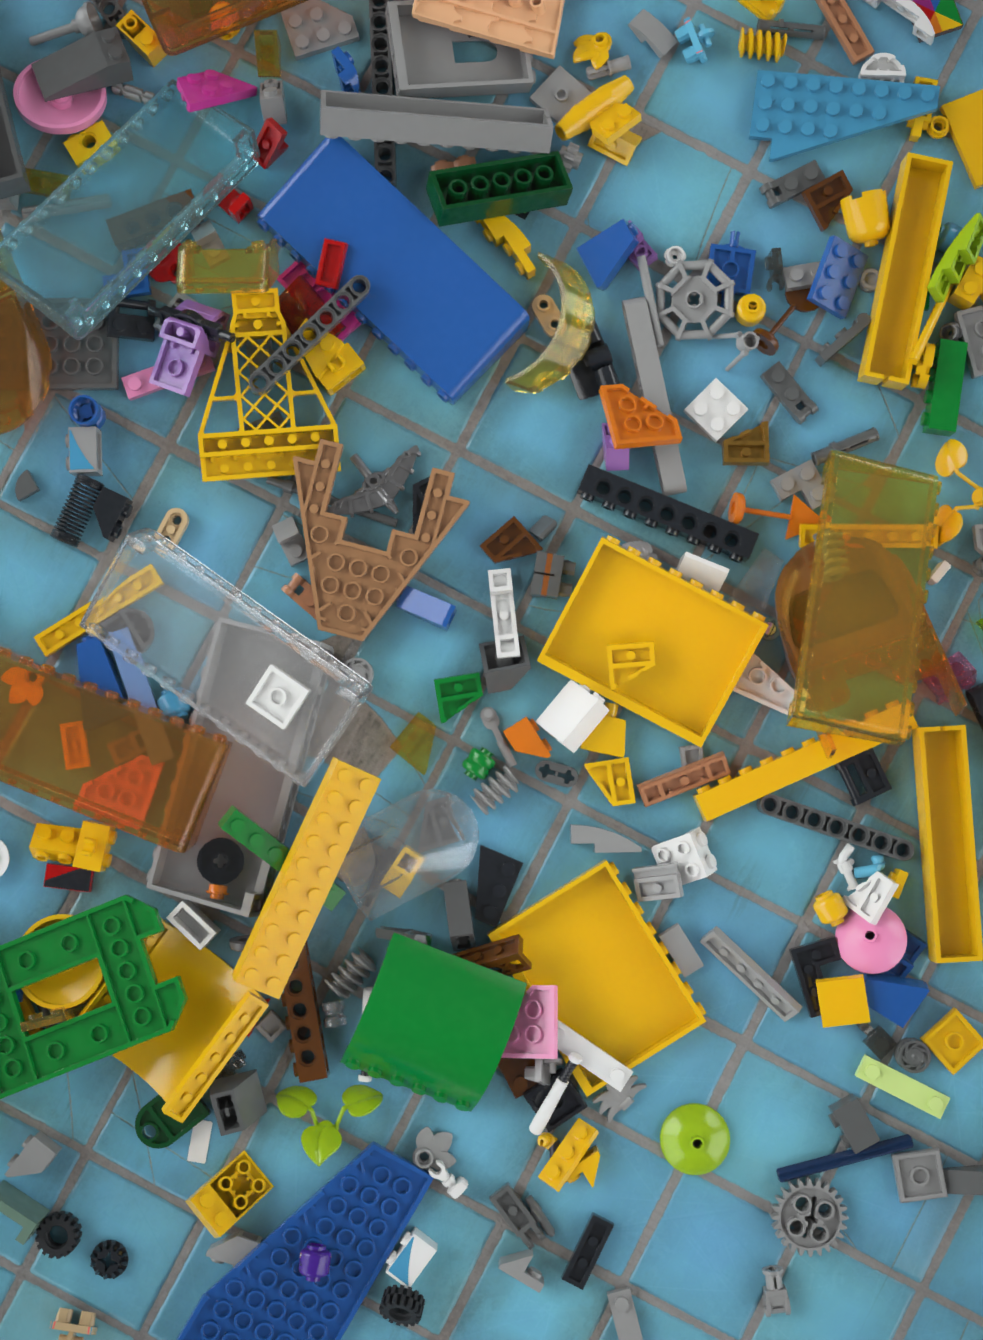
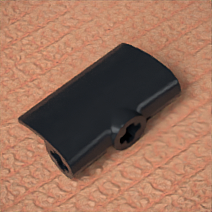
(594, 368)

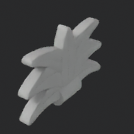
(618, 1100)

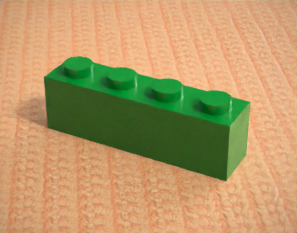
(944, 388)

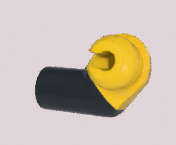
(548, 1141)

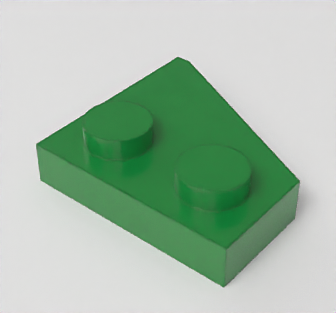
(456, 693)

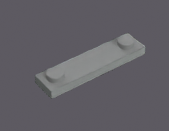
(624, 1314)

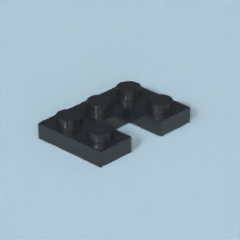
(807, 965)

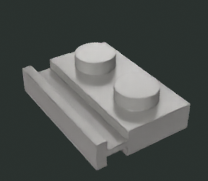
(657, 882)

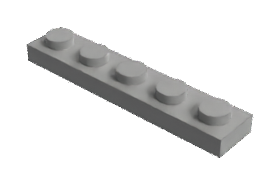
(751, 974)

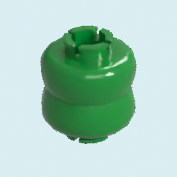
(478, 763)

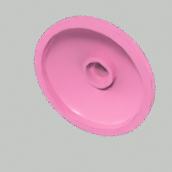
(876, 954)

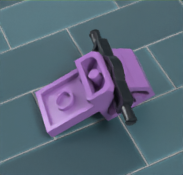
(188, 335)

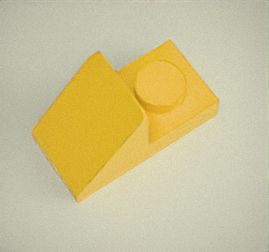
(587, 1165)

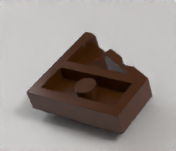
(510, 542)

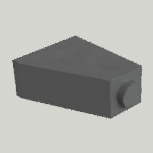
(459, 915)

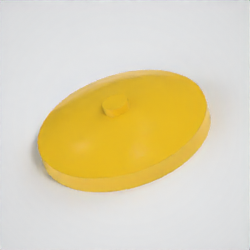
(68, 987)

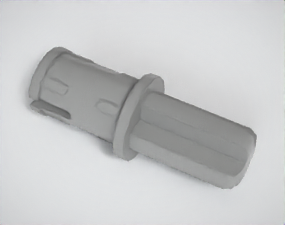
(610, 67)

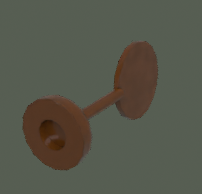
(798, 301)

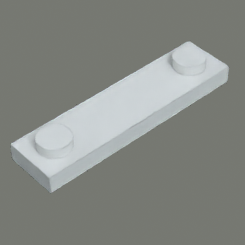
(593, 1057)

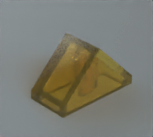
(268, 53)

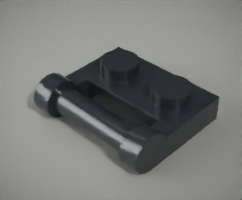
(132, 326)
(870, 775)

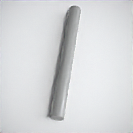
(648, 292)

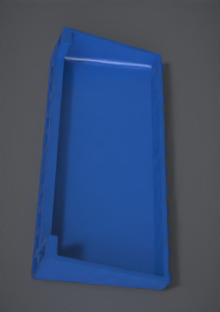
(423, 288)

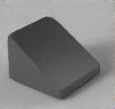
(543, 527)

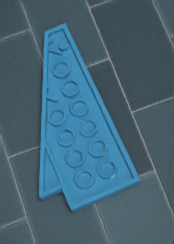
(819, 110)

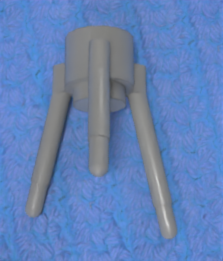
(744, 343)

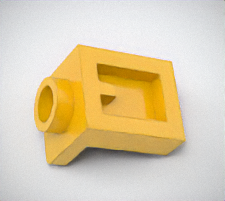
(899, 877)

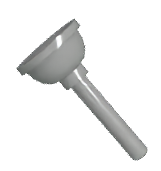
(85, 22)

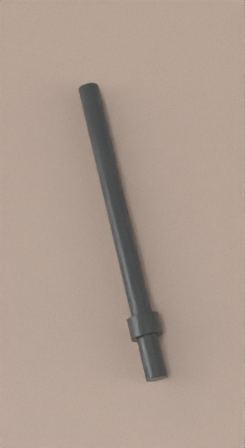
(290, 486)

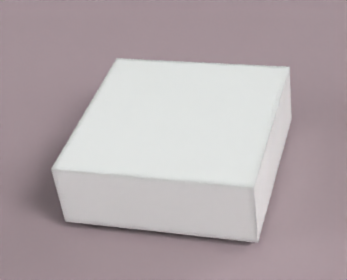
(938, 572)

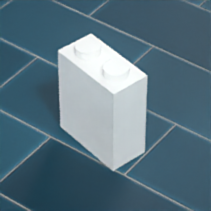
(573, 715)

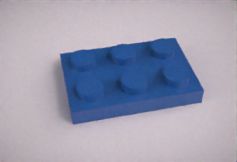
(837, 277)

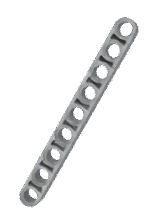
(653, 389)

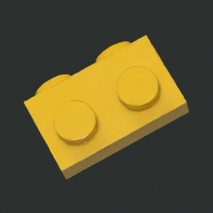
(54, 843)

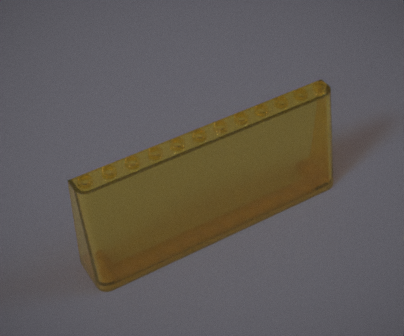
(866, 600)

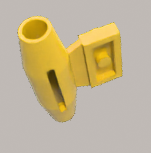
(601, 113)

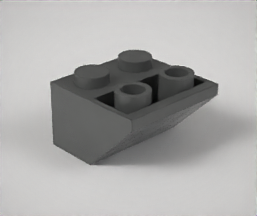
(237, 1101)

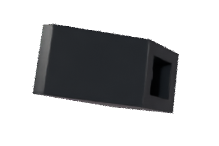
(111, 511)

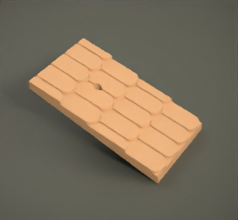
(518, 24)

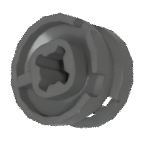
(912, 1055)

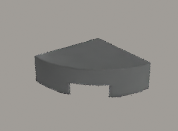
(25, 486)

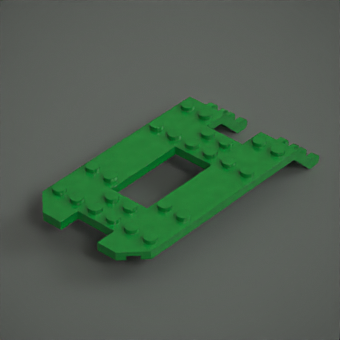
(138, 1006)

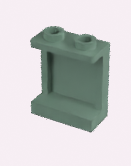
(21, 1210)

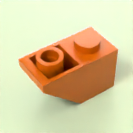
(525, 739)

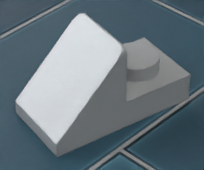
(206, 236)
(291, 540)
(516, 1266)

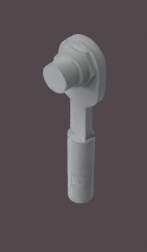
(491, 722)

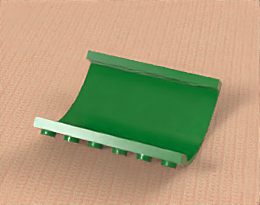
(435, 1023)

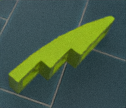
(960, 253)

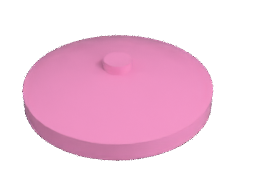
(59, 115)

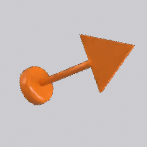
(799, 513)

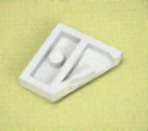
(872, 897)

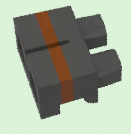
(554, 567)

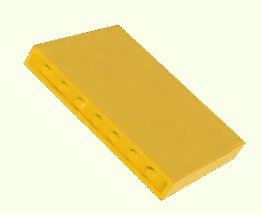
(695, 633)
(606, 968)

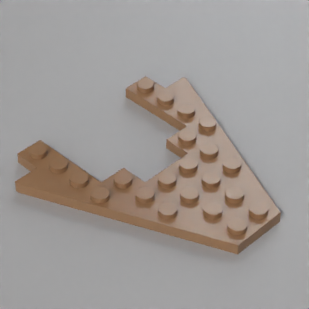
(353, 581)

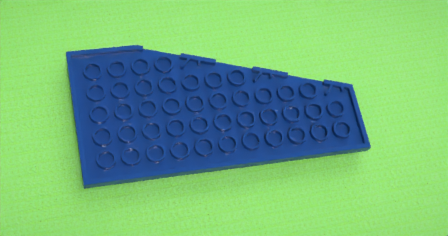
(359, 1222)

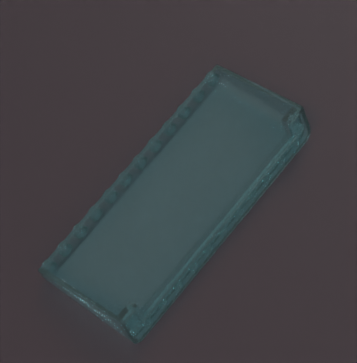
(125, 209)

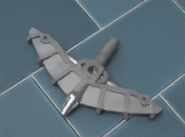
(378, 487)

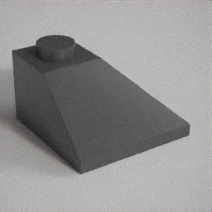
(505, 672)

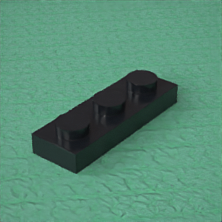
(587, 1250)

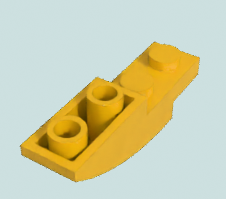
(502, 230)

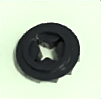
(118, 1254)

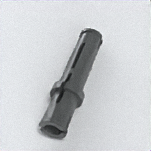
(817, 31)
(846, 445)

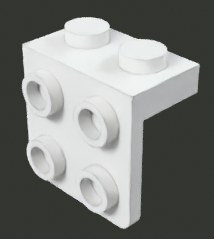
(691, 854)

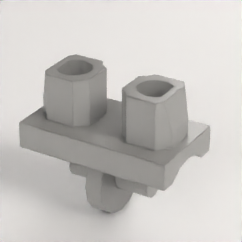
(541, 1071)

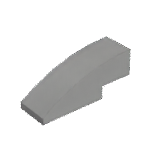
(603, 840)

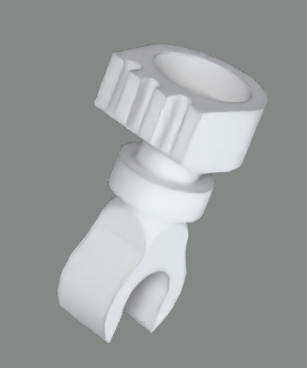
(455, 1186)

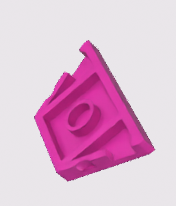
(212, 89)

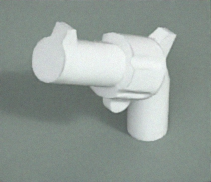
(845, 866)

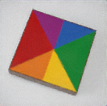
(942, 15)

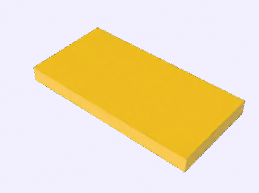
(966, 129)

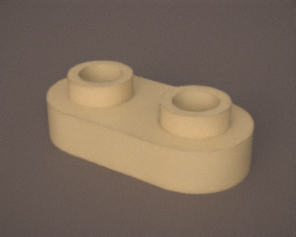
(547, 315)
(172, 530)

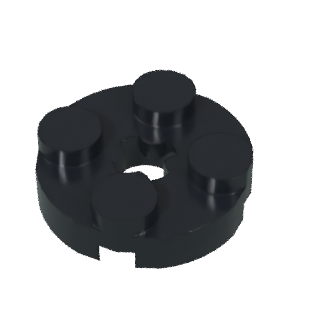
(210, 870)

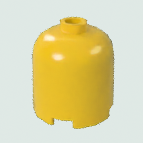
(866, 217)

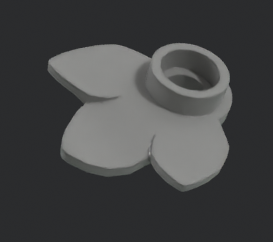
(435, 1146)

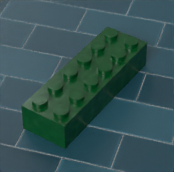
(498, 188)

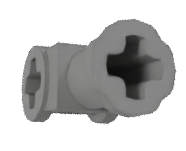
(775, 1293)

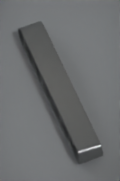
(313, 324)
(845, 831)

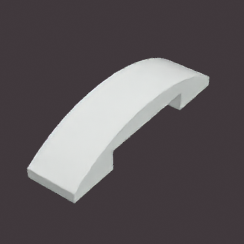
(922, 26)
(503, 613)

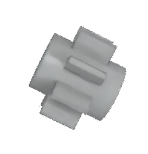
(571, 156)

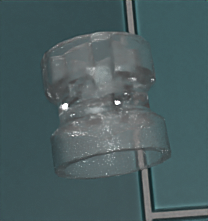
(334, 1013)

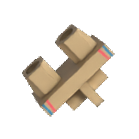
(63, 1323)

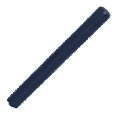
(844, 1158)

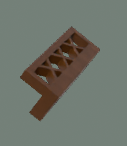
(498, 955)

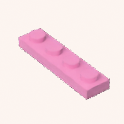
(138, 383)

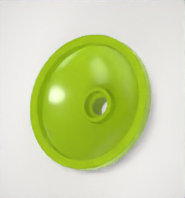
(685, 1126)

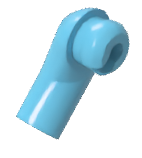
(867, 871)

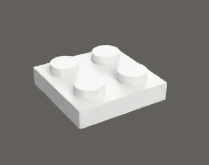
(715, 410)
(278, 696)

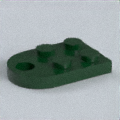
(167, 1128)

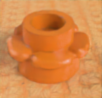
(217, 891)

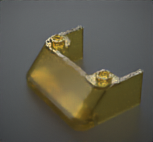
(227, 269)

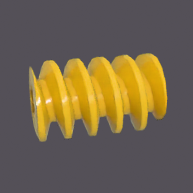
(761, 45)

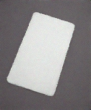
(200, 1142)

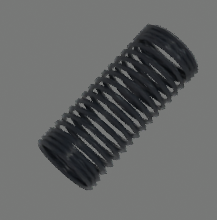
(62, 535)

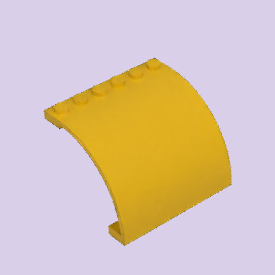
(208, 1031)

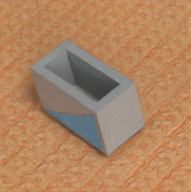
(84, 451)

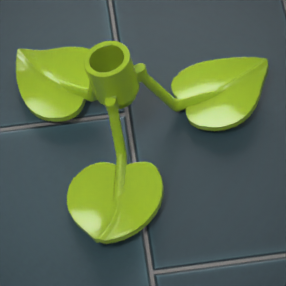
(324, 1138)

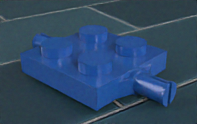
(735, 263)

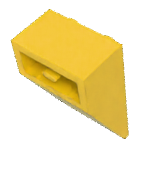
(229, 1194)

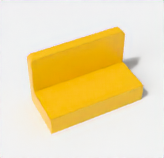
(619, 150)

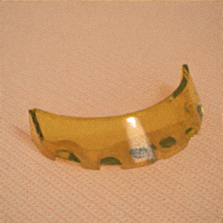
(571, 335)

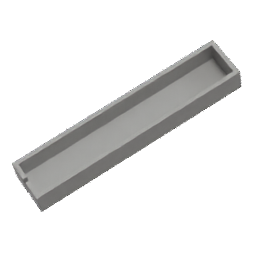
(435, 122)

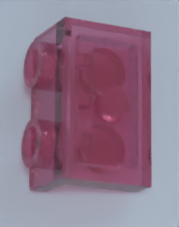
(963, 671)

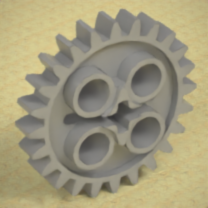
(829, 1220)

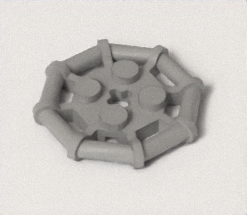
(693, 286)

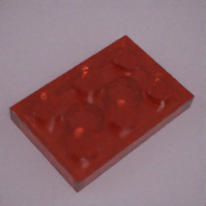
(302, 302)

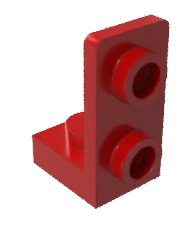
(236, 205)

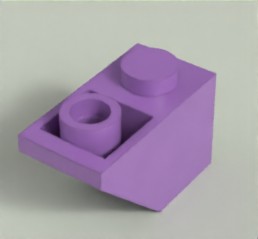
(614, 458)

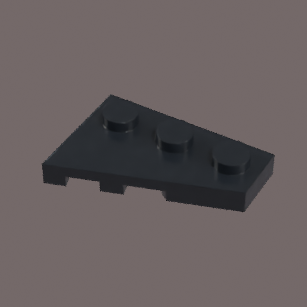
(495, 882)

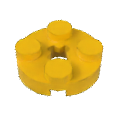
(921, 375)

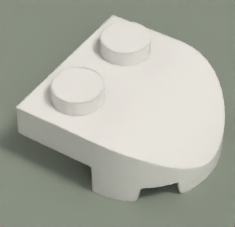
(883, 68)

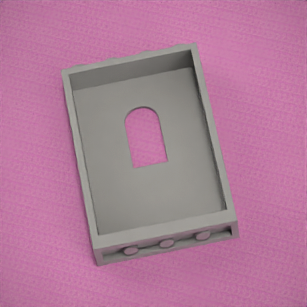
(427, 67)

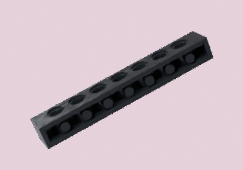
(744, 538)

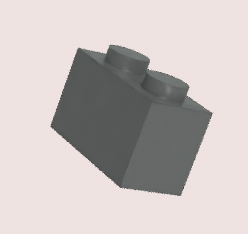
(853, 1123)

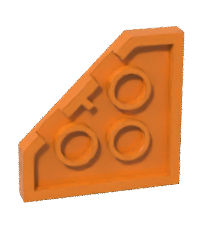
(636, 420)

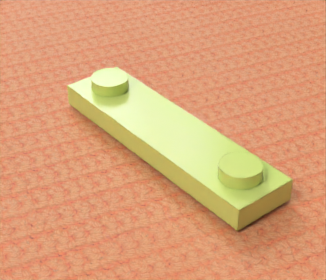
(902, 1086)

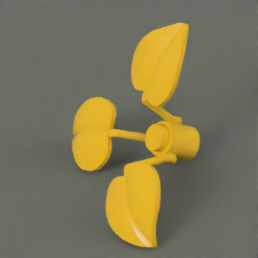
(949, 460)

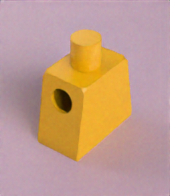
(608, 735)

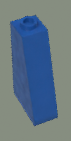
(97, 666)

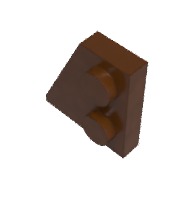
(825, 198)
(514, 1073)

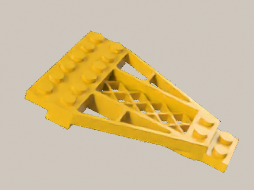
(258, 451)

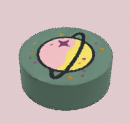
(772, 631)

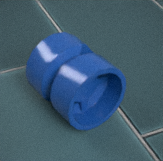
(86, 412)

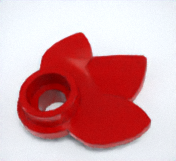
(166, 268)

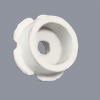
(674, 250)

